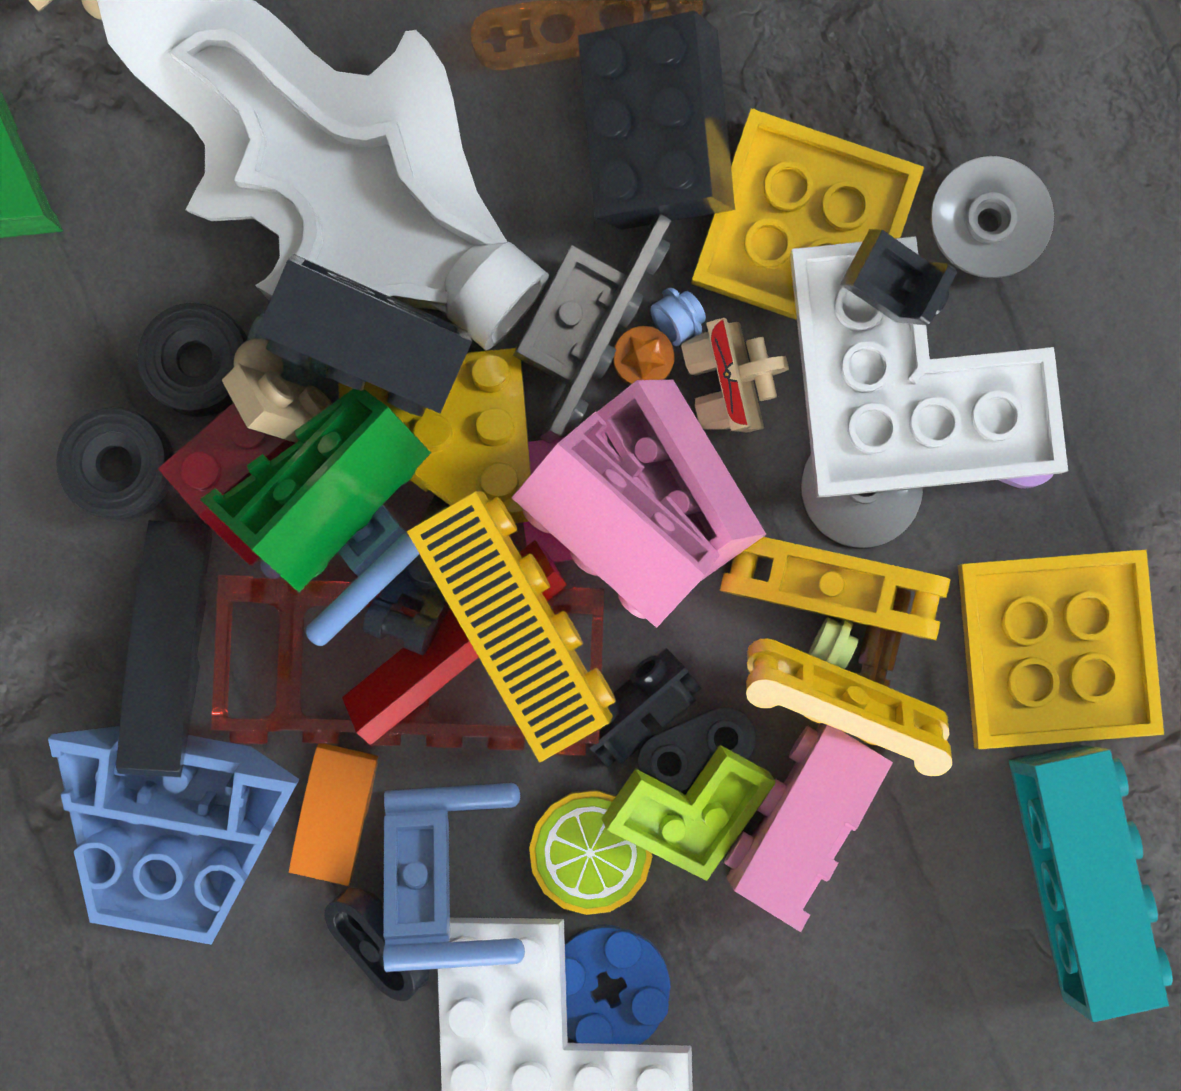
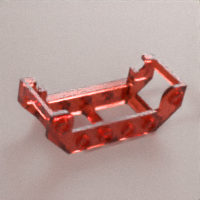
(288, 713)

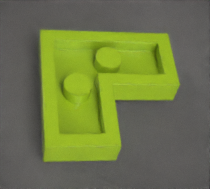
(693, 827)

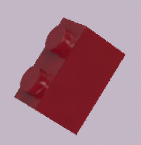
(220, 461)

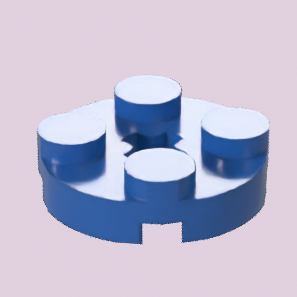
(641, 1002)

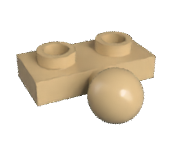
(265, 398)

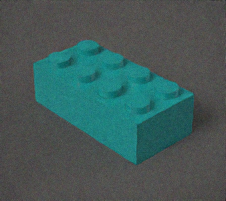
(1091, 881)

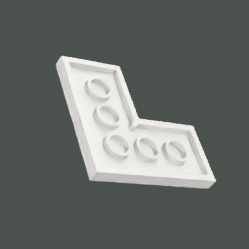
(907, 421)
(510, 1024)

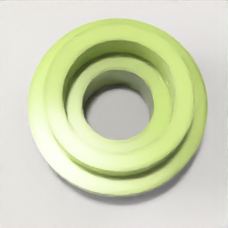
(834, 643)

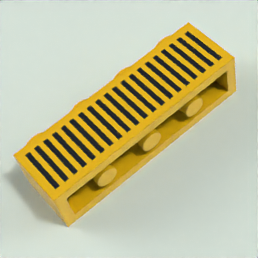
(512, 625)

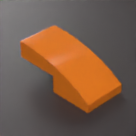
(333, 814)

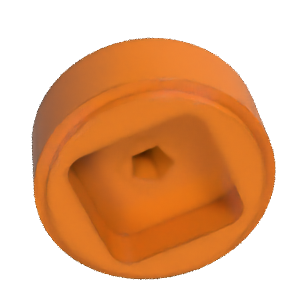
(643, 355)

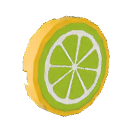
(583, 862)

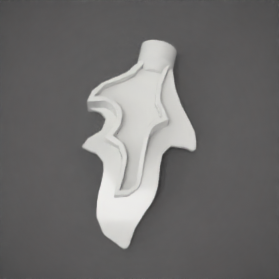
(331, 160)

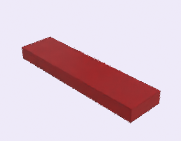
(412, 678)

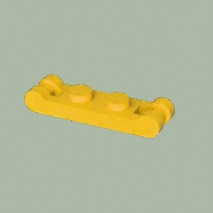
(838, 586)
(848, 703)

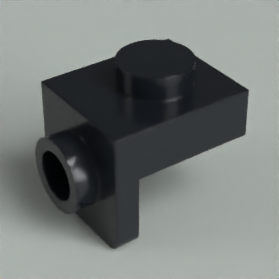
(898, 280)

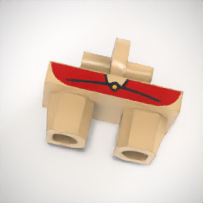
(726, 352)

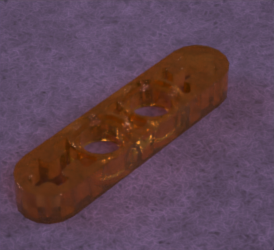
(581, 12)

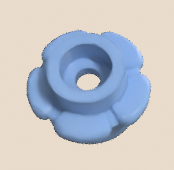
(678, 316)

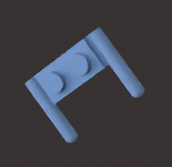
(376, 557)
(419, 879)

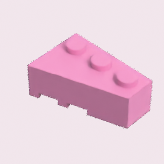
(681, 463)
(615, 523)
(805, 822)

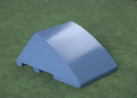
(167, 848)

